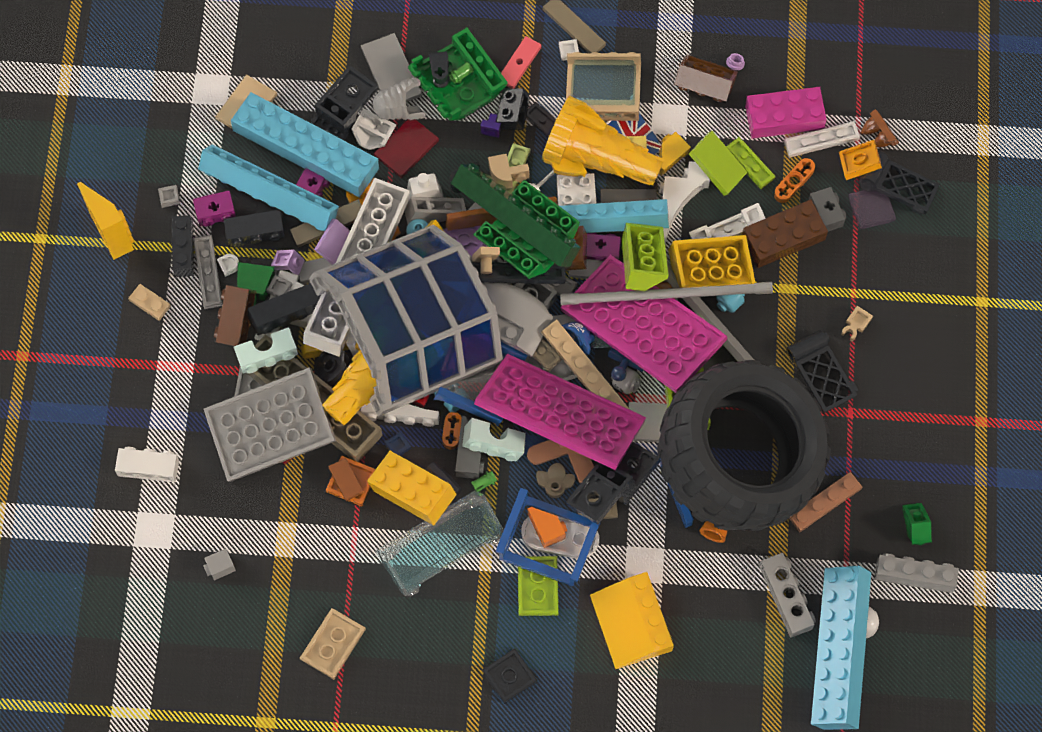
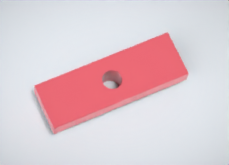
(524, 54)

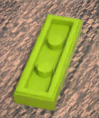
(752, 164)

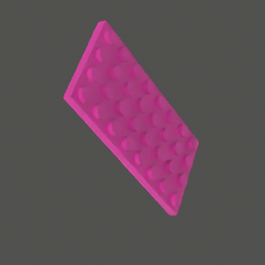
(651, 333)
(560, 411)

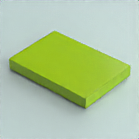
(718, 163)
(536, 592)

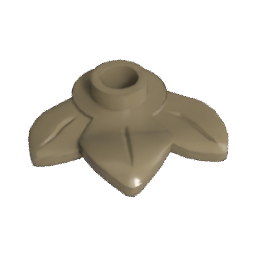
(555, 478)

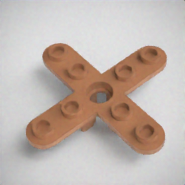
(551, 450)

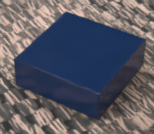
(397, 444)

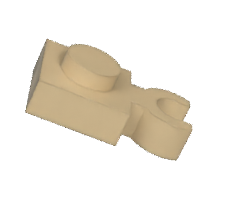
(858, 321)

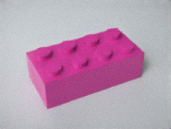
(785, 112)

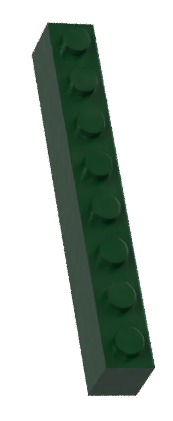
(516, 215)

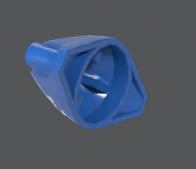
(580, 335)

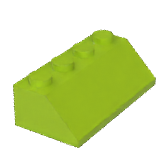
(644, 256)

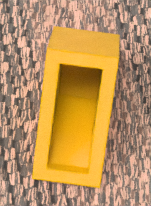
(672, 151)

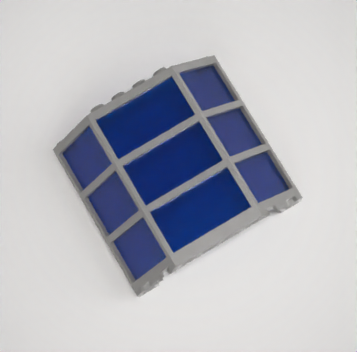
(415, 315)

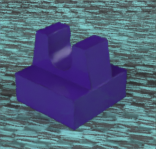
(490, 126)

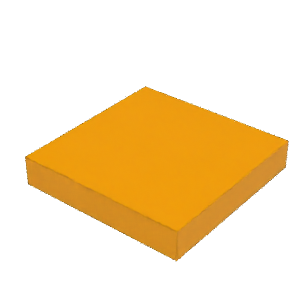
(860, 159)

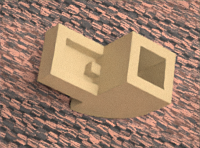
(504, 174)

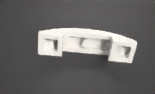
(732, 226)

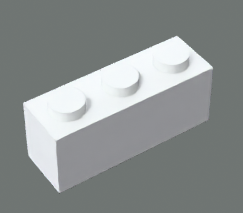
(147, 464)

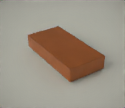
(345, 479)

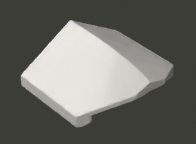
(371, 130)

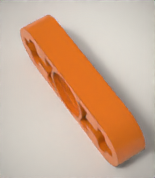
(795, 172)

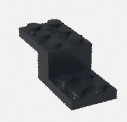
(338, 108)
(613, 484)

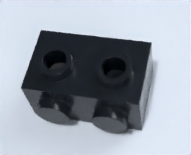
(513, 109)

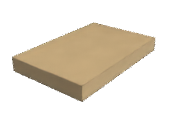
(237, 98)
(332, 643)

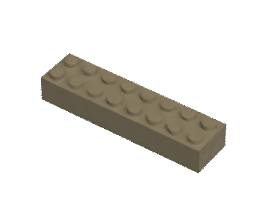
(353, 438)

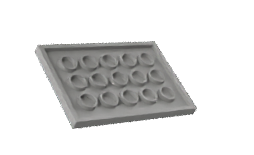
(269, 424)

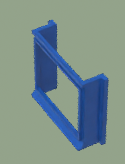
(534, 566)

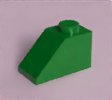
(917, 523)

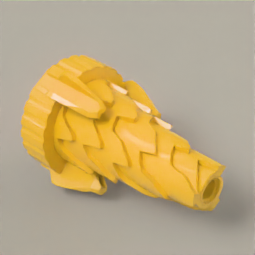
(585, 140)
(352, 390)

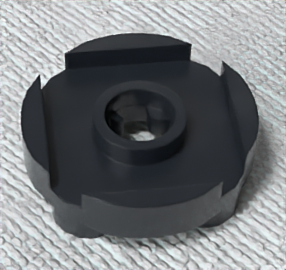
(334, 374)

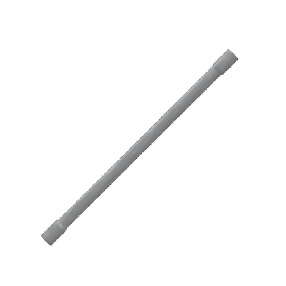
(756, 288)

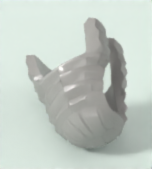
(391, 102)

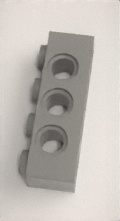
(794, 624)

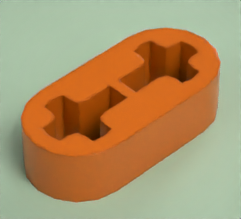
(447, 430)

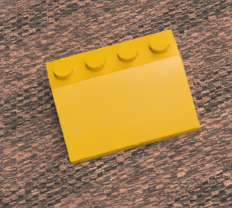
(109, 222)
(711, 262)
(632, 621)

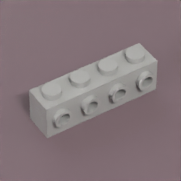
(916, 573)

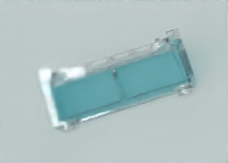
(431, 548)

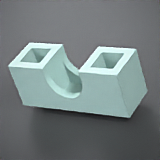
(281, 349)
(478, 438)

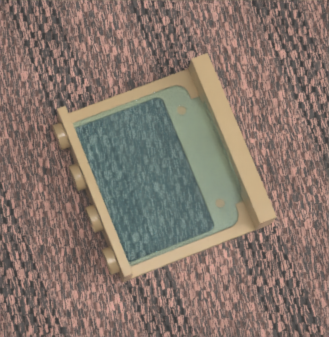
(606, 83)

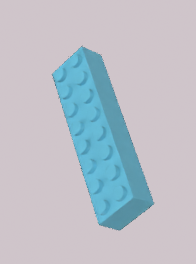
(305, 144)
(841, 648)

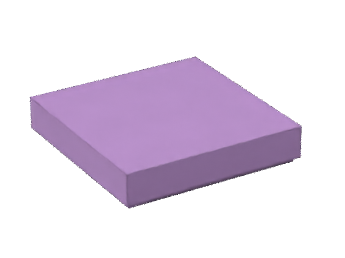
(332, 241)

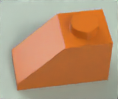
(547, 526)

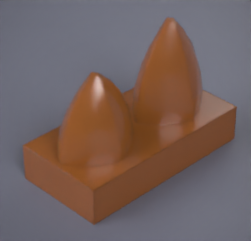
(875, 124)

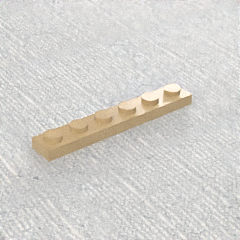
(579, 363)

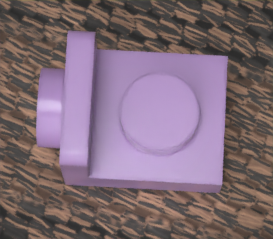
(288, 260)

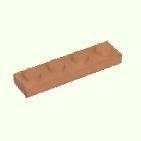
(826, 501)

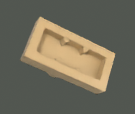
(486, 256)

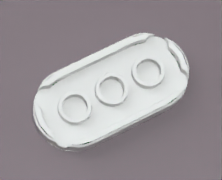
(568, 547)

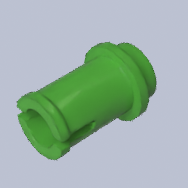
(457, 75)
(484, 481)

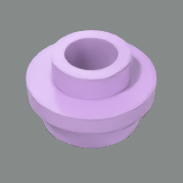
(735, 62)

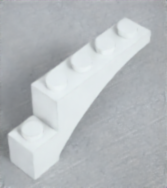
(681, 190)
(407, 414)

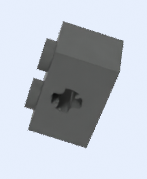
(828, 199)

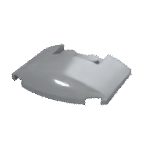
(519, 316)

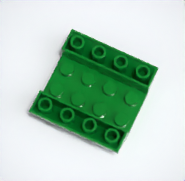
(513, 247)

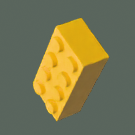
(411, 487)

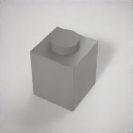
(219, 564)

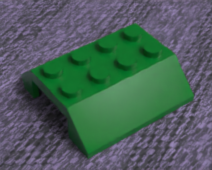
(474, 90)

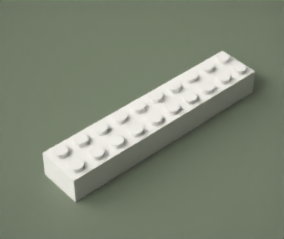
(371, 229)

